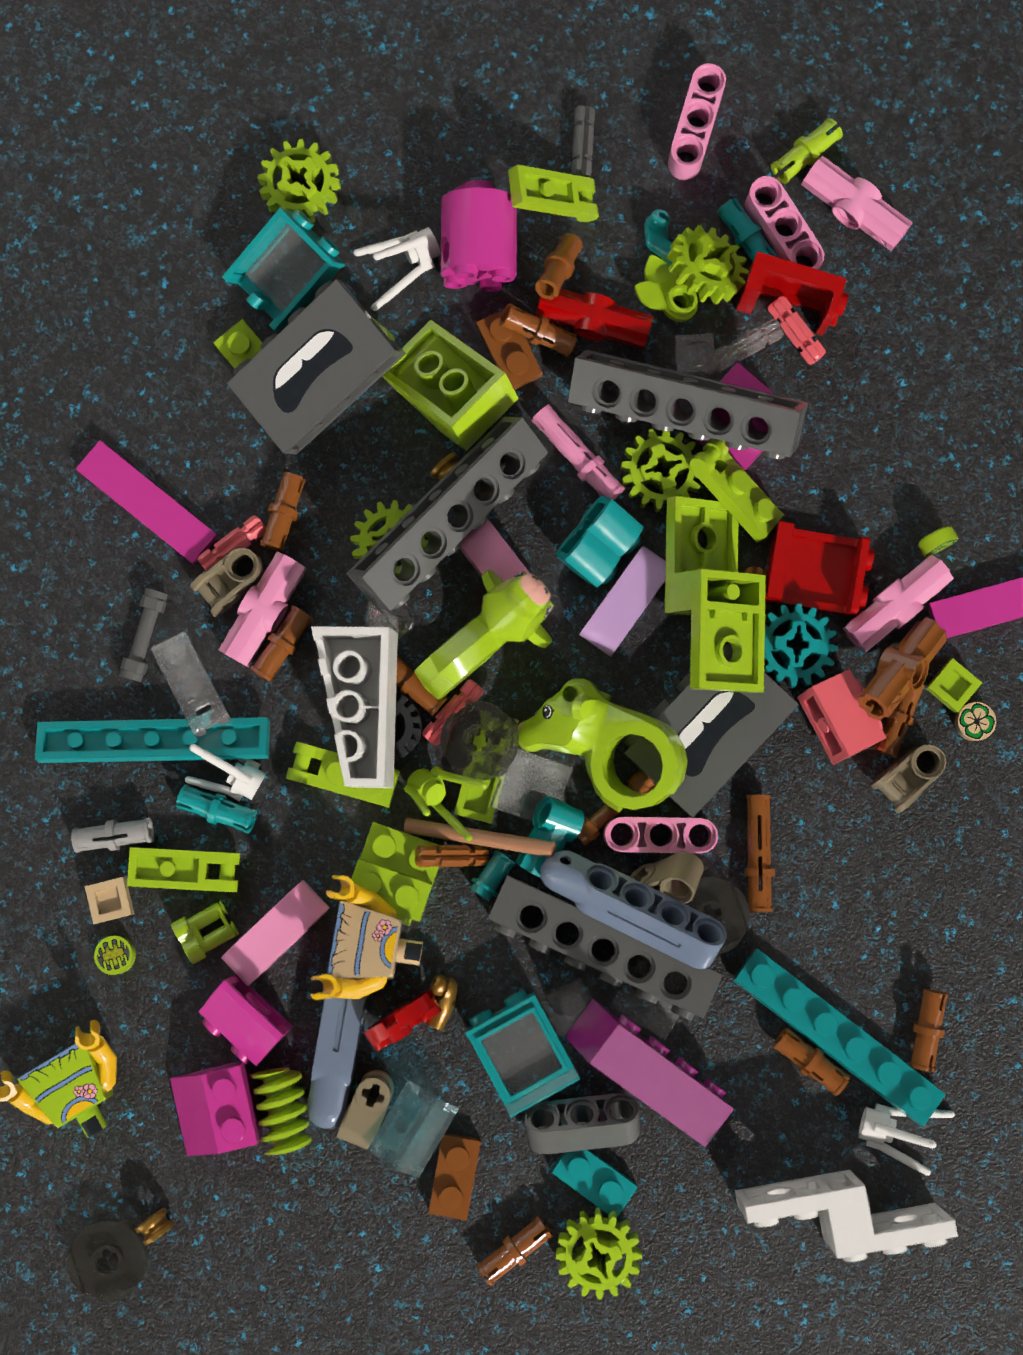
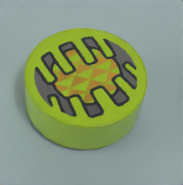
(115, 955)

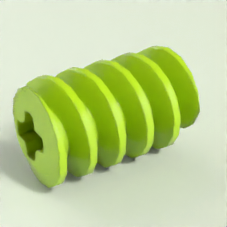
(282, 1110)

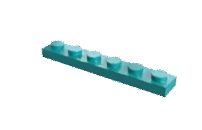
(148, 740)
(839, 1037)

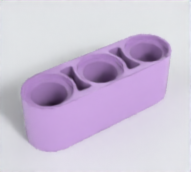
(625, 601)

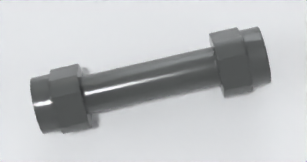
(134, 666)

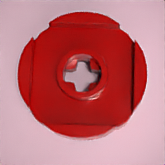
(402, 1020)

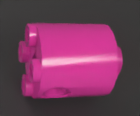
(478, 237)

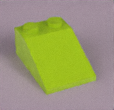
(451, 385)

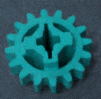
(797, 628)

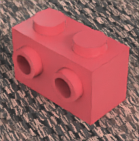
(838, 719)

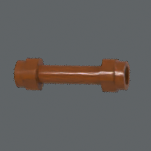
(638, 782)

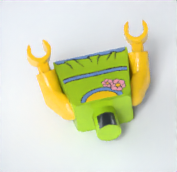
(68, 1084)

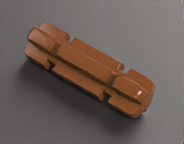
(451, 856)

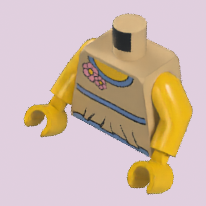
(364, 944)

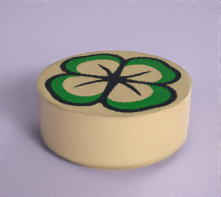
(975, 721)

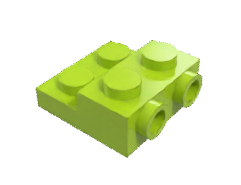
(391, 871)

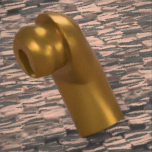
(446, 991)

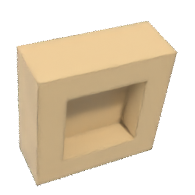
(109, 900)

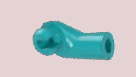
(657, 234)

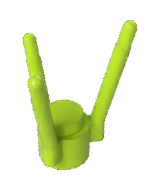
(428, 789)

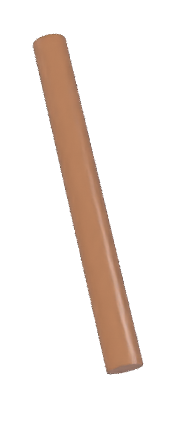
(481, 837)

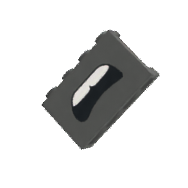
(314, 367)
(717, 735)

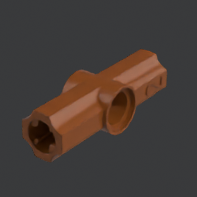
(902, 669)

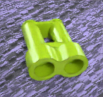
(191, 938)

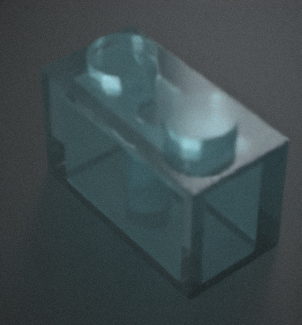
(413, 1129)

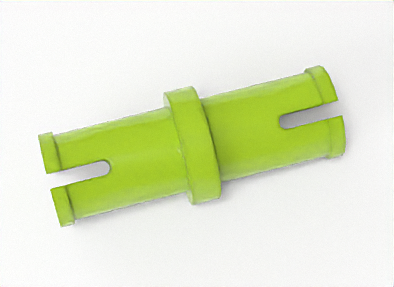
(807, 150)

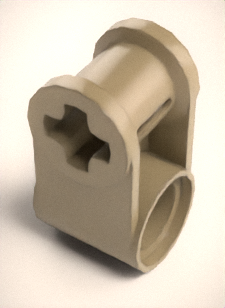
(226, 581)
(908, 777)
(673, 876)
(367, 1113)

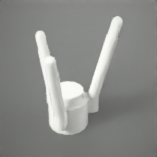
(418, 248)
(243, 778)
(878, 1127)

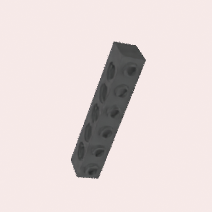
(782, 414)
(375, 570)
(516, 895)

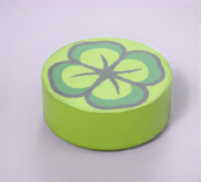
(937, 541)

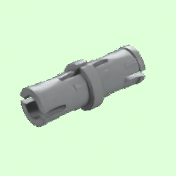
(112, 835)

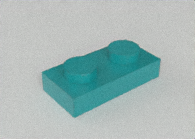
(595, 1180)

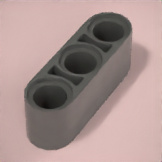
(565, 1114)

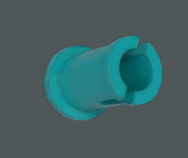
(492, 876)

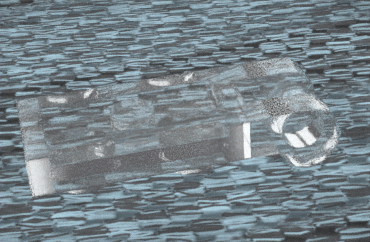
(190, 683)

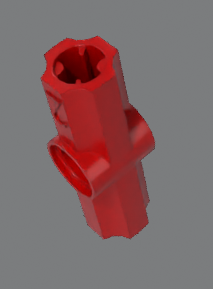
(597, 318)

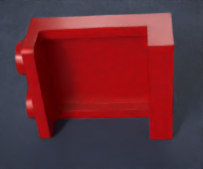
(799, 283)
(817, 570)

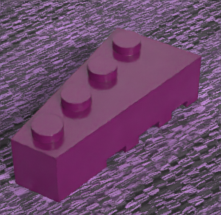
(648, 1072)

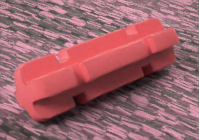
(796, 330)
(237, 538)
(469, 693)

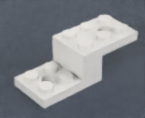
(846, 1215)

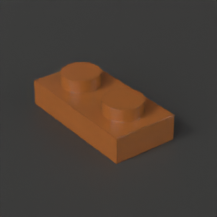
(509, 351)
(454, 1176)

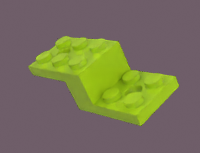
(715, 595)

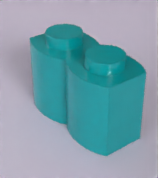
(600, 541)

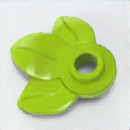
(661, 291)

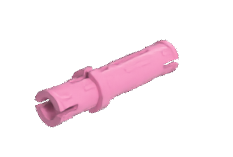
(584, 461)

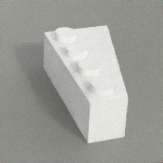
(361, 695)

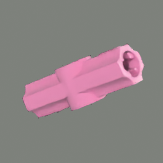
(856, 203)
(898, 603)
(262, 609)

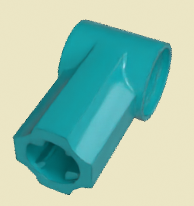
(551, 822)

